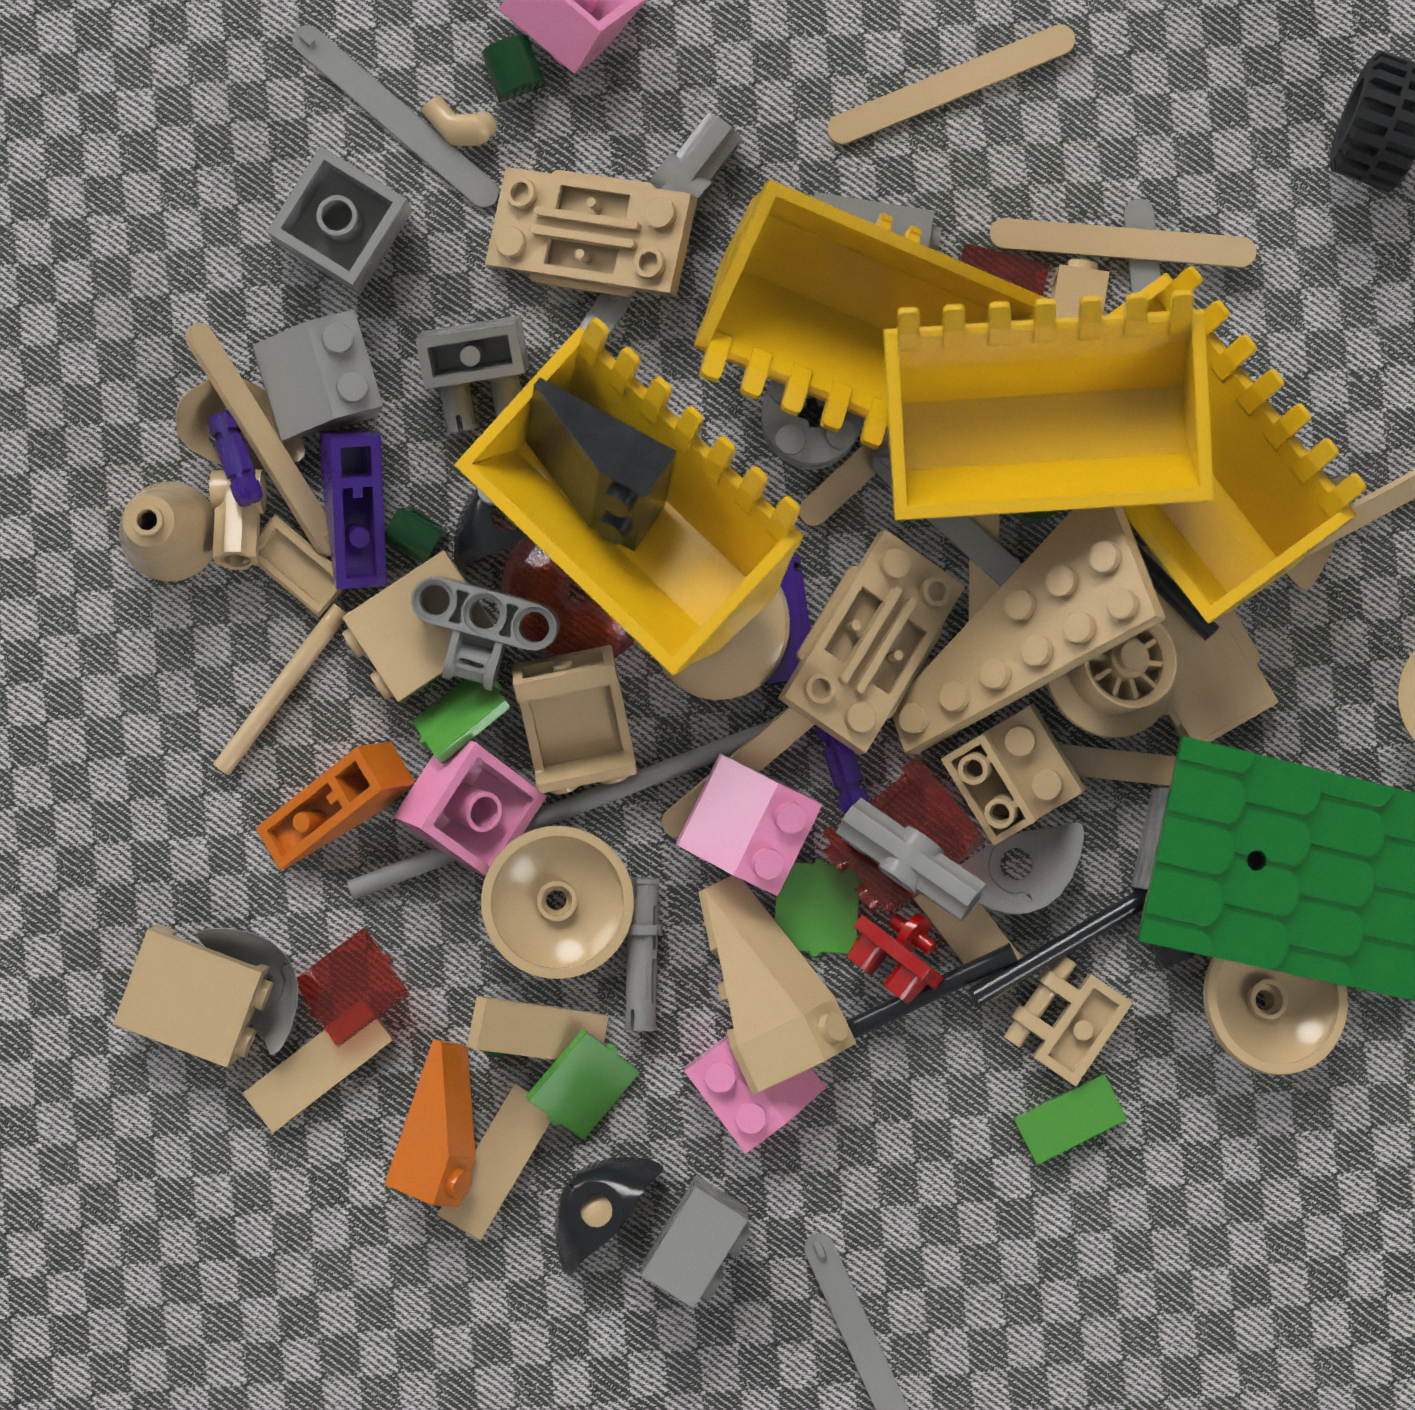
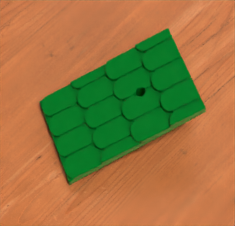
(1326, 877)

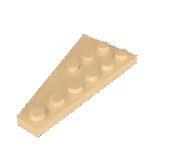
(1055, 612)

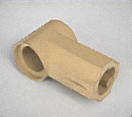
(235, 526)

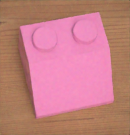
(572, 29)
(469, 806)
(749, 824)
(746, 1115)

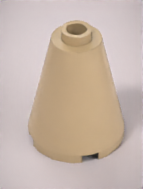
(168, 531)

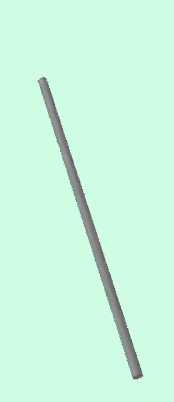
(570, 806)

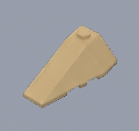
(776, 1000)

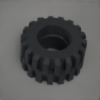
(1378, 124)

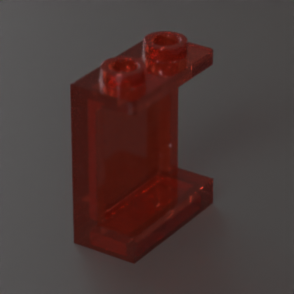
(916, 802)

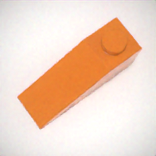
(336, 802)
(438, 1134)

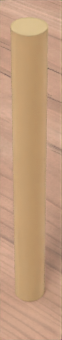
(280, 689)

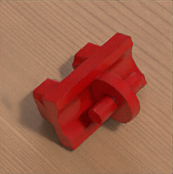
(875, 945)

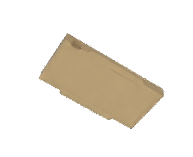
(591, 232)
(870, 641)
(1214, 678)

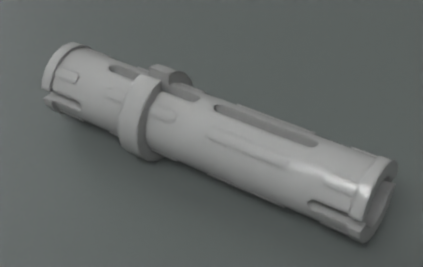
(642, 956)

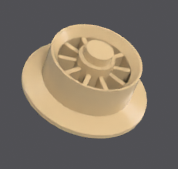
(1120, 688)

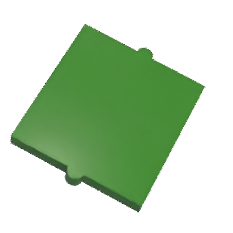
(459, 717)
(818, 908)
(582, 1084)

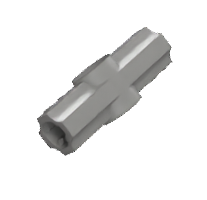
(698, 159)
(911, 859)

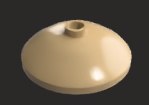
(744, 660)
(563, 939)
(1292, 1031)

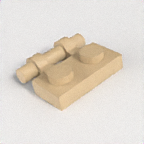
(1080, 1029)

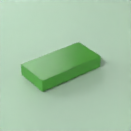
(1069, 1118)

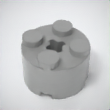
(796, 441)

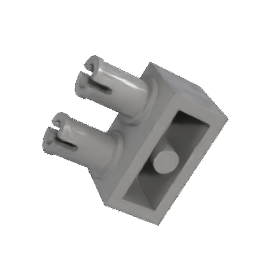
(470, 353)

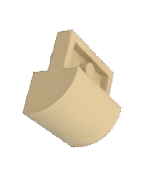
(1013, 774)

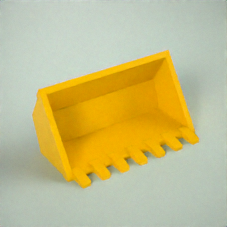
(811, 298)
(1048, 409)
(1267, 488)
(708, 554)

